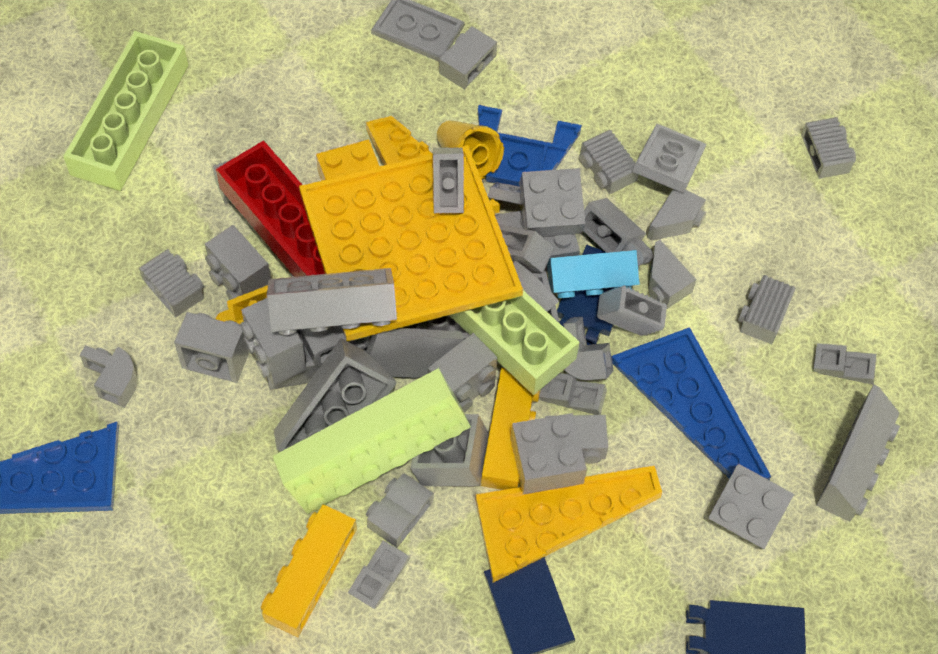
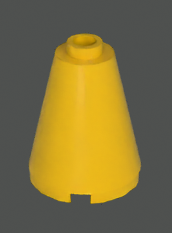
(482, 141)

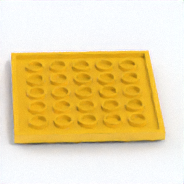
(389, 221)

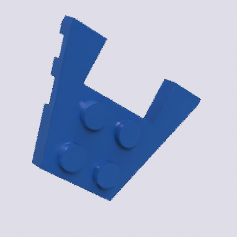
(524, 153)

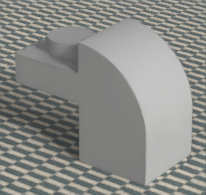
(592, 360)
(117, 373)

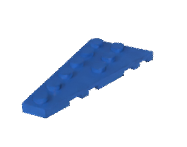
(687, 391)
(62, 475)

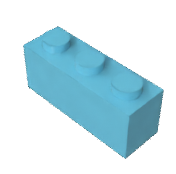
(592, 272)

